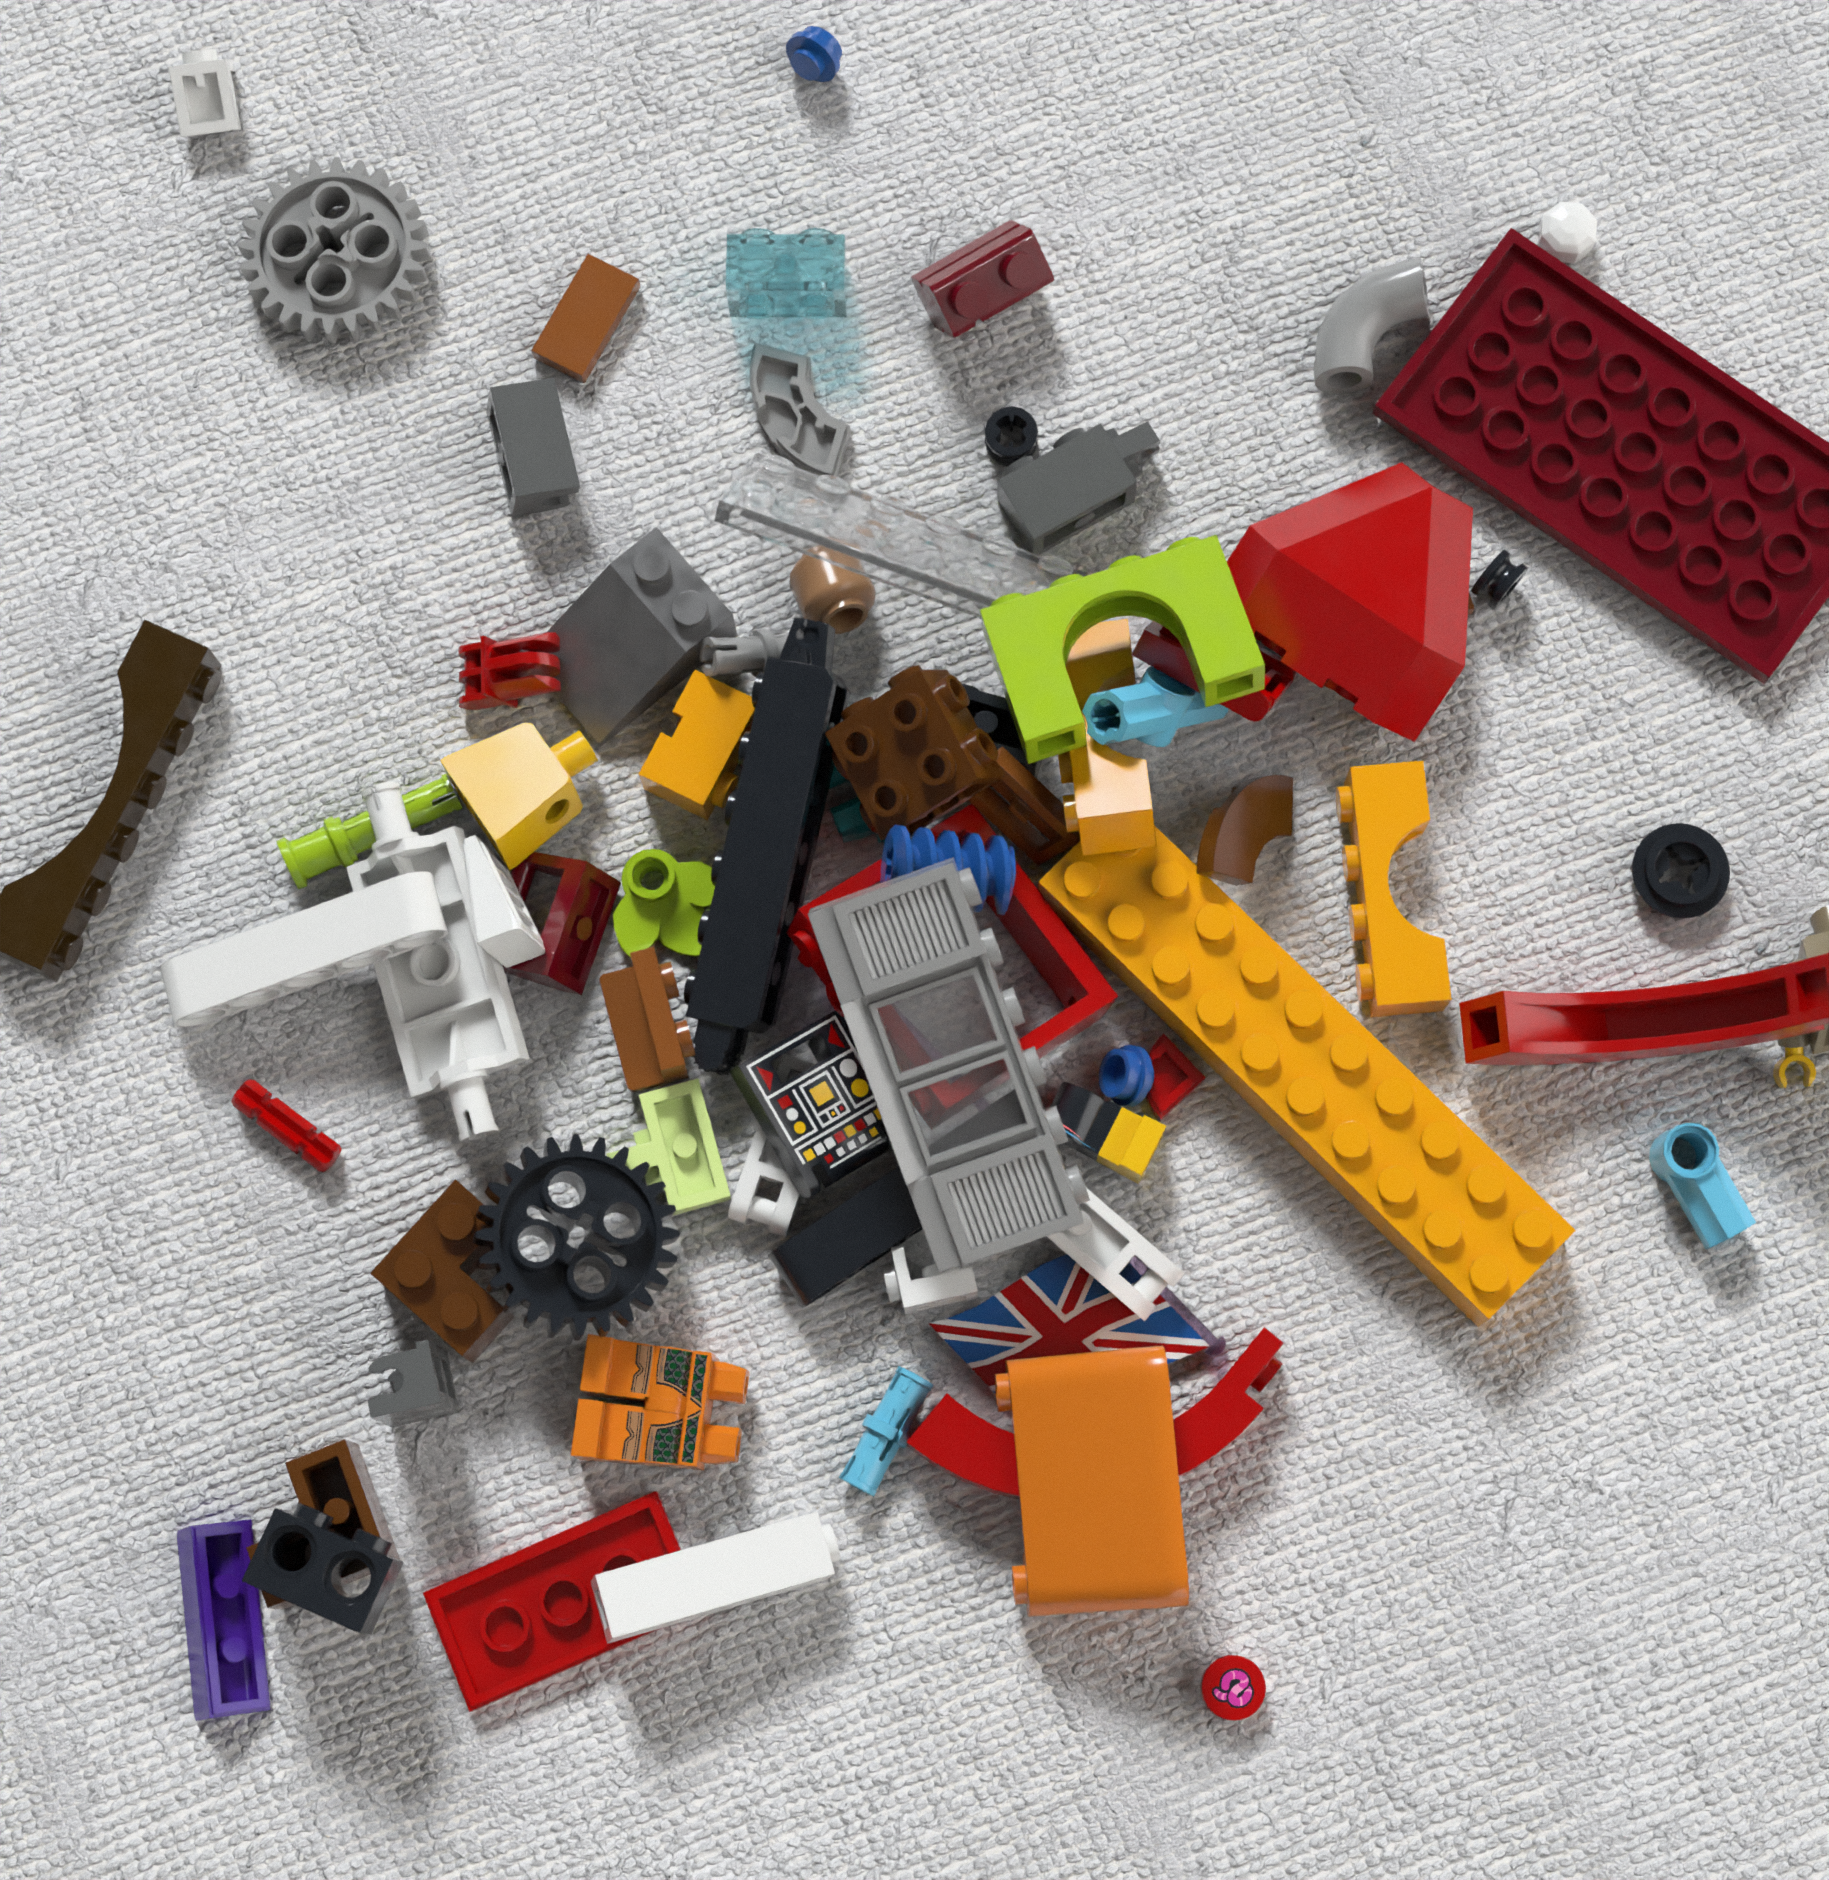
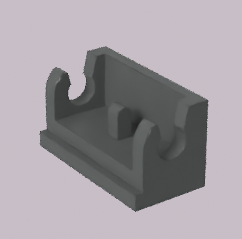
(532, 446)
(421, 1383)

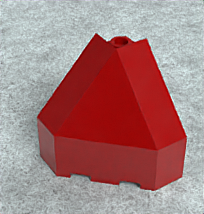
(1365, 593)

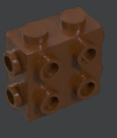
(913, 751)

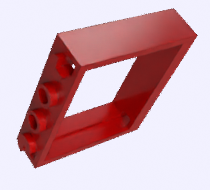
(1028, 921)

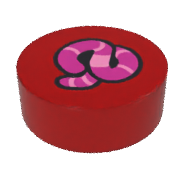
(1233, 1687)

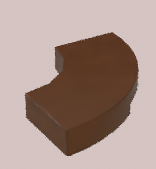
(1241, 827)

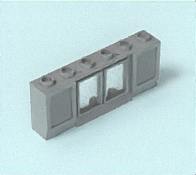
(949, 1064)

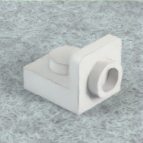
(204, 94)
(932, 1290)

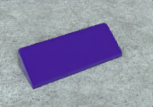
(222, 1621)

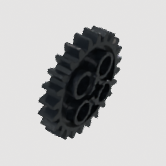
(549, 1285)

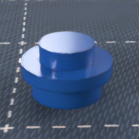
(814, 54)
(1126, 1075)

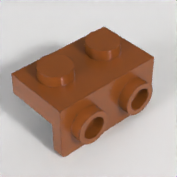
(642, 1022)

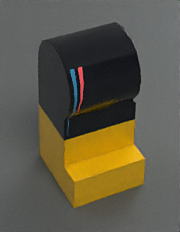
(1107, 1131)

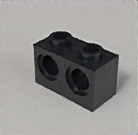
(318, 1583)

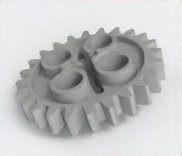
(299, 218)

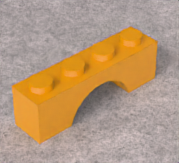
(1110, 789)
(1402, 965)

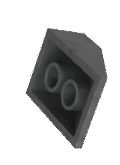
(634, 636)

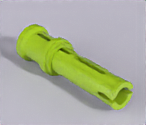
(341, 841)

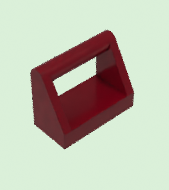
(573, 923)

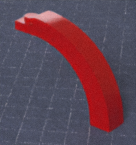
(1647, 1021)
(986, 1455)

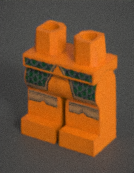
(676, 1412)

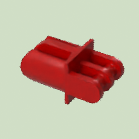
(508, 670)

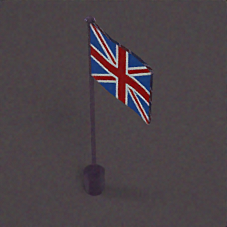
(1069, 1312)

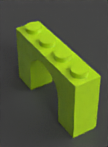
(1179, 588)

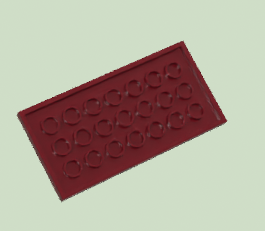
(1626, 452)

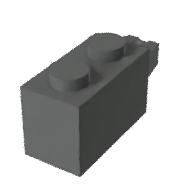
(1074, 483)

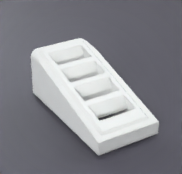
(498, 911)

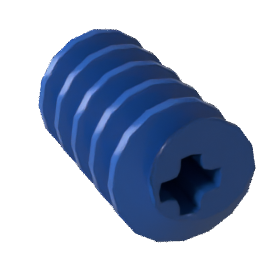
(990, 863)

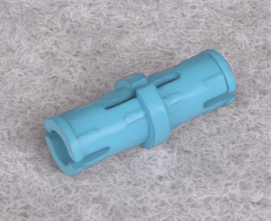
(886, 1431)

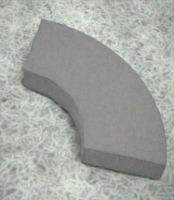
(790, 413)

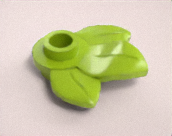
(664, 913)

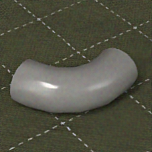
(1359, 321)

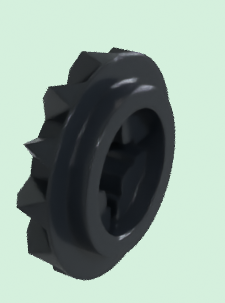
(1688, 846)

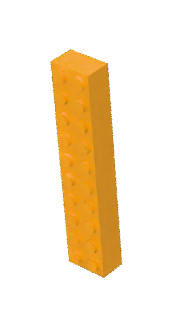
(1310, 1070)

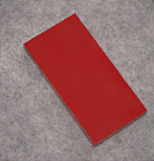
(538, 1607)

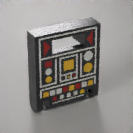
(821, 1115)

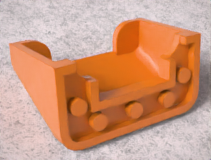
(1096, 1482)

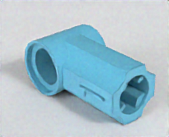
(1705, 1190)

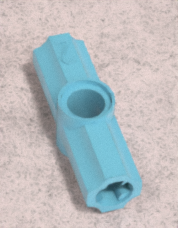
(1147, 710)

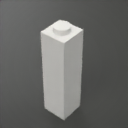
(714, 1576)

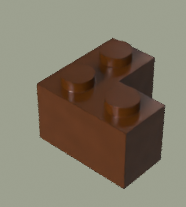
(433, 1271)
(340, 1486)

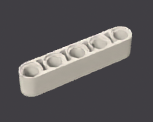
(303, 949)

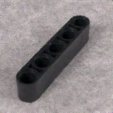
(847, 1239)

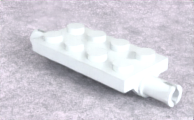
(447, 997)

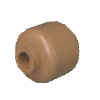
(831, 594)

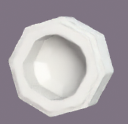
(1567, 232)

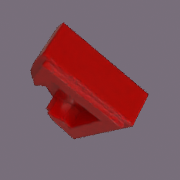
(1173, 1078)

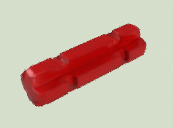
(286, 1125)

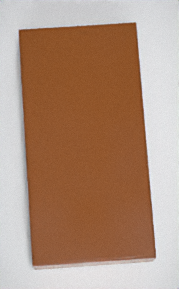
(586, 318)

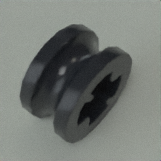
(1010, 417)
(1499, 579)

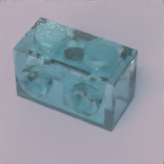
(786, 274)

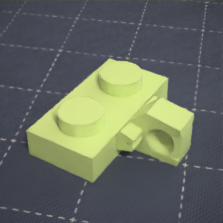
(679, 1147)

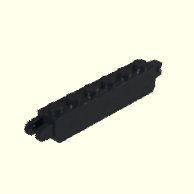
(767, 848)

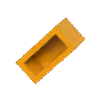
(700, 758)

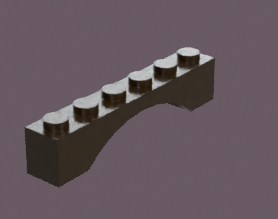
(161, 691)

